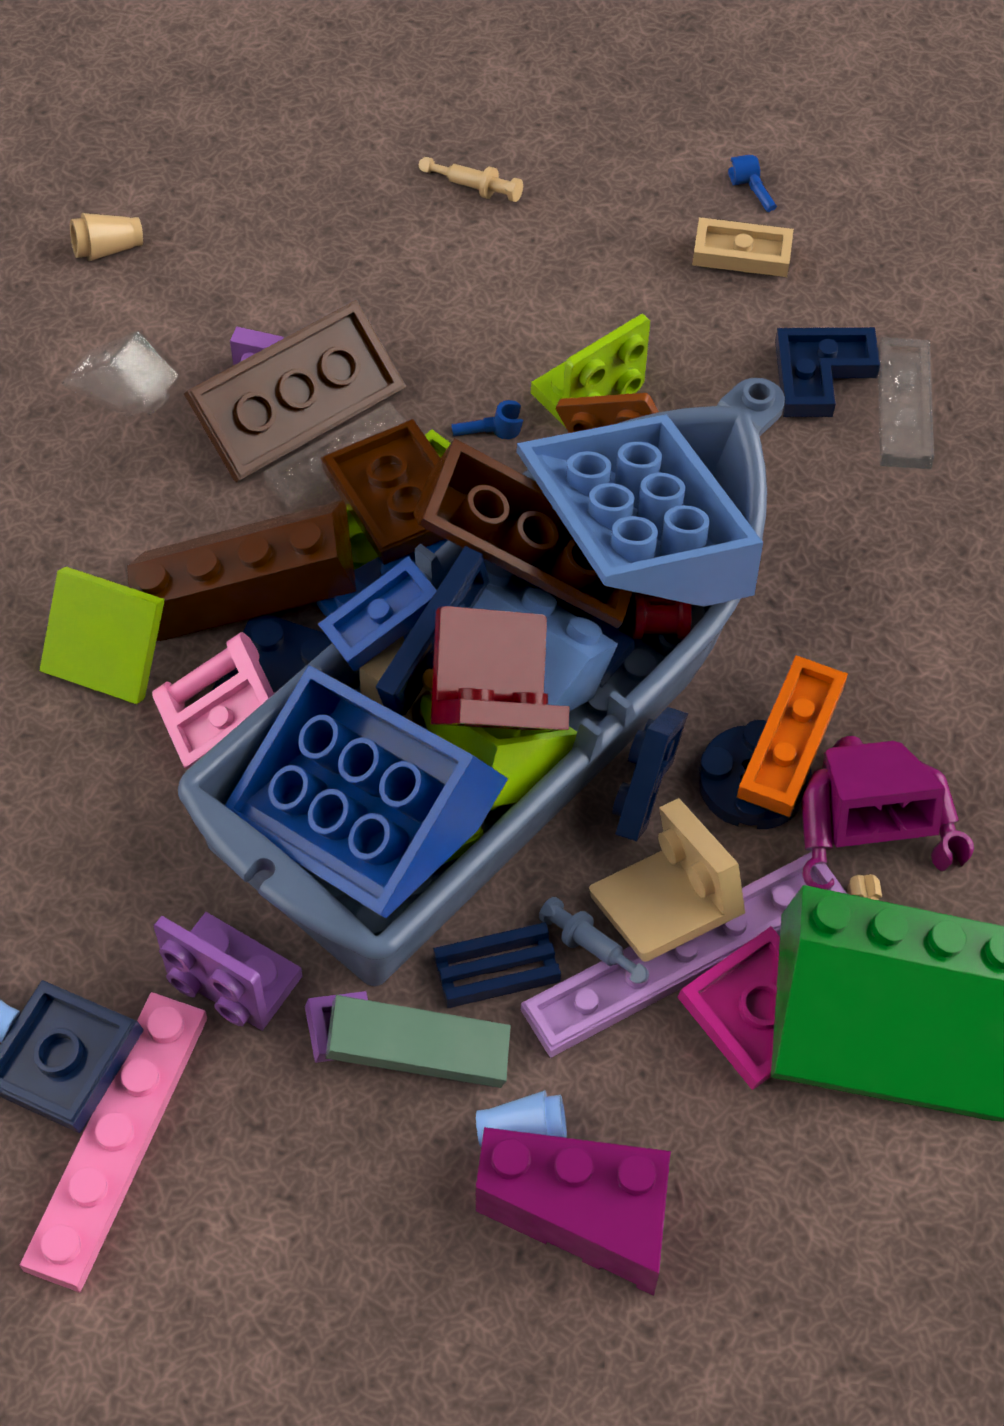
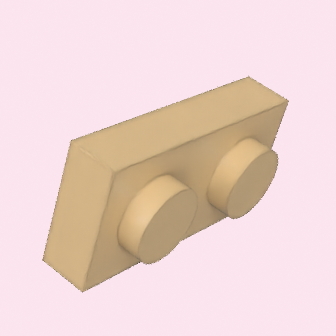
(743, 247)

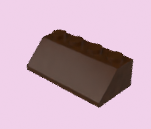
(514, 527)
(248, 570)

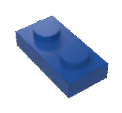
(379, 614)

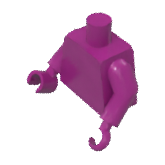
(877, 797)

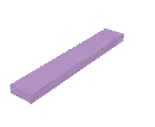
(607, 995)

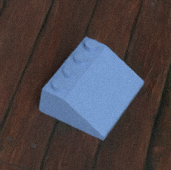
(647, 511)

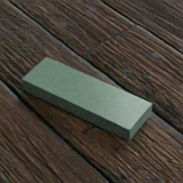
(418, 1041)

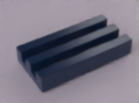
(492, 944)

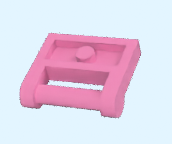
(216, 714)

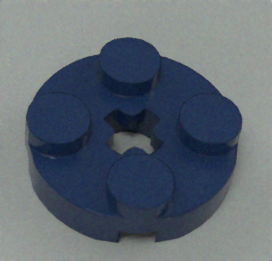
(721, 774)

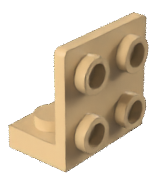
(674, 892)

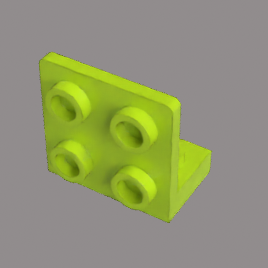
(604, 368)

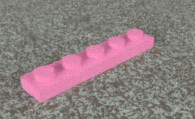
(113, 1145)

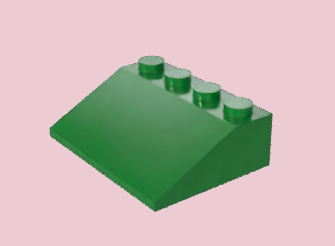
(891, 1003)

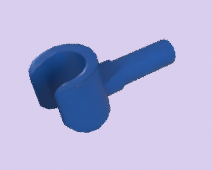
(747, 170)
(503, 424)

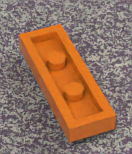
(792, 736)

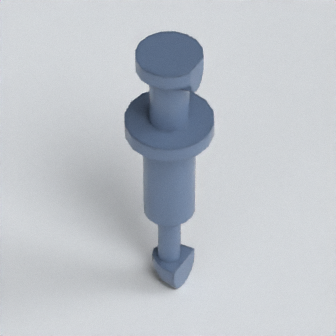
(579, 930)

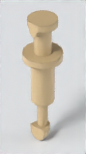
(485, 181)

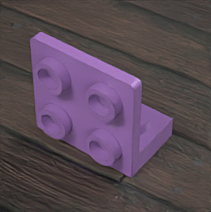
(226, 967)

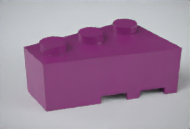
(579, 1196)

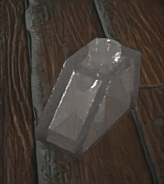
(123, 376)

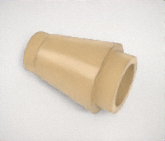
(104, 235)

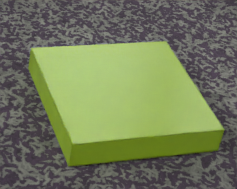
(101, 635)

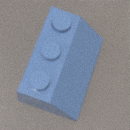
(574, 645)

